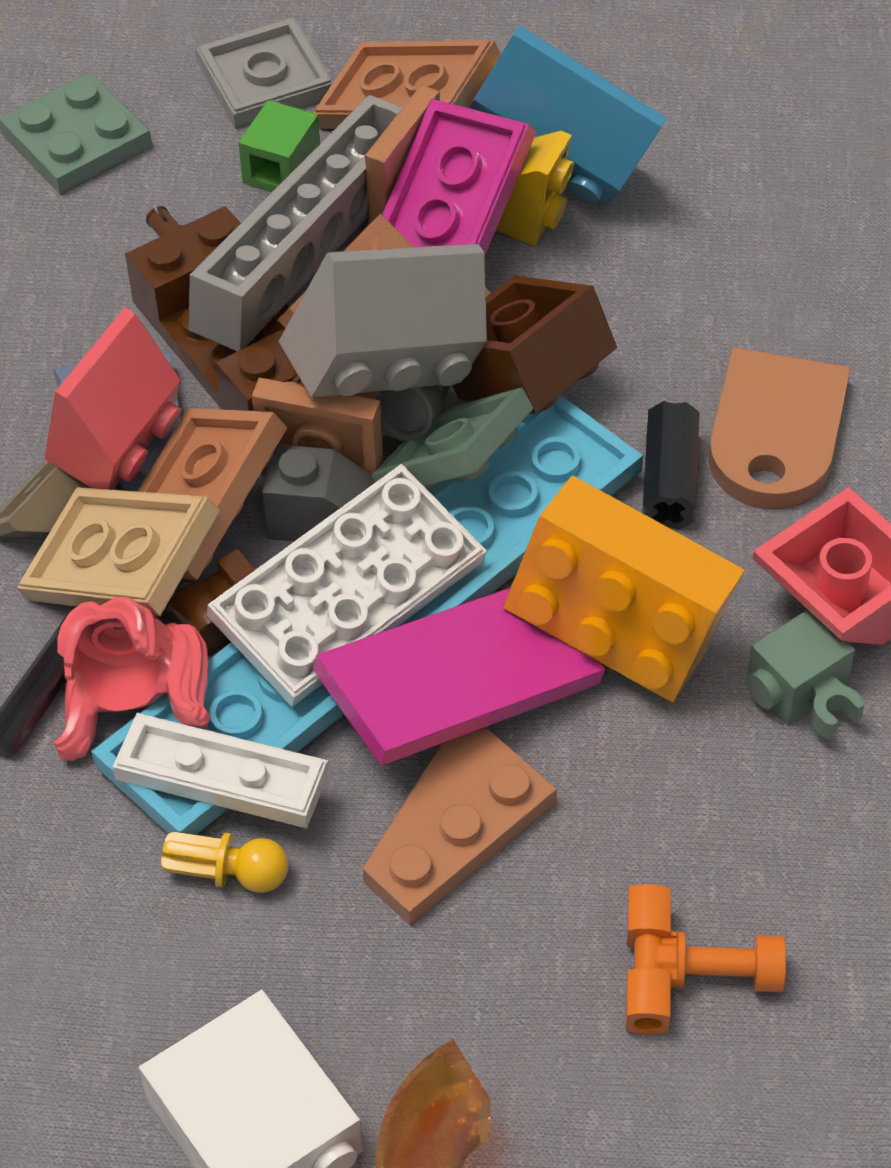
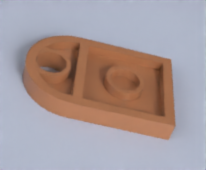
(777, 419)

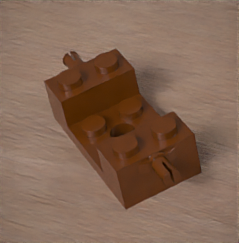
(160, 290)

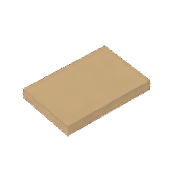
(119, 547)

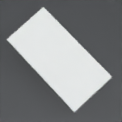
(346, 581)

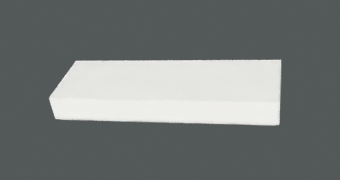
(221, 770)

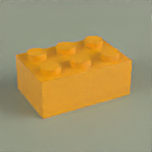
(622, 588)

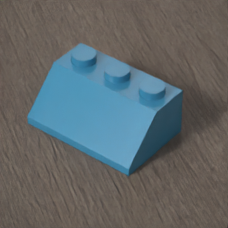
(558, 93)

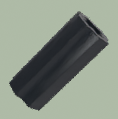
(671, 464)

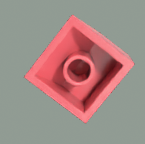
(113, 406)
(837, 567)

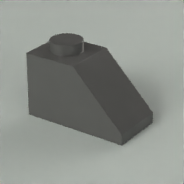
(306, 488)

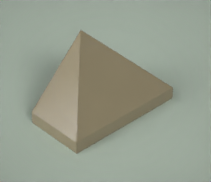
(38, 503)

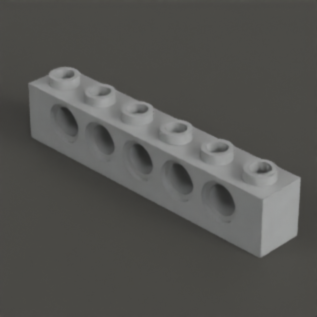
(288, 233)

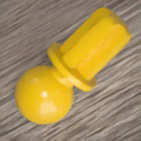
(258, 864)

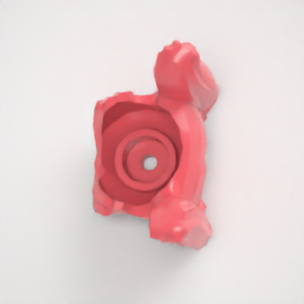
(124, 661)

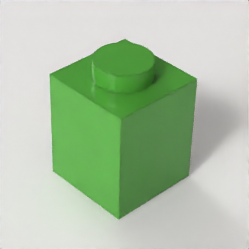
(277, 144)

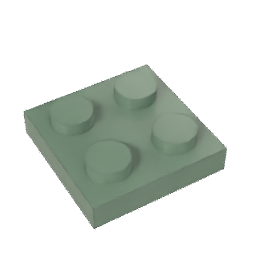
(75, 132)
(461, 440)

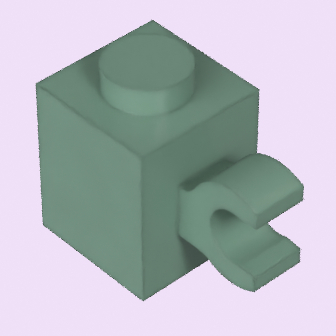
(804, 671)

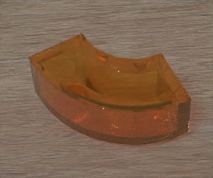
(435, 1114)

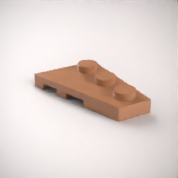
(455, 820)

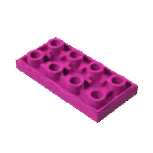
(450, 676)

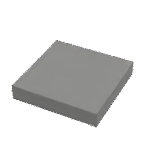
(263, 66)

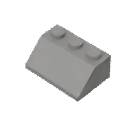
(389, 320)

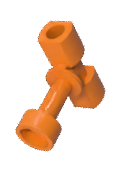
(664, 960)

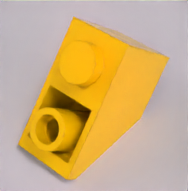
(537, 191)

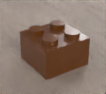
(538, 339)

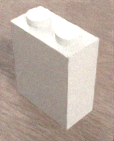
(251, 1095)

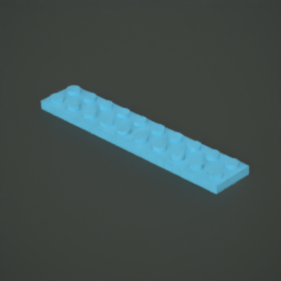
(494, 508)

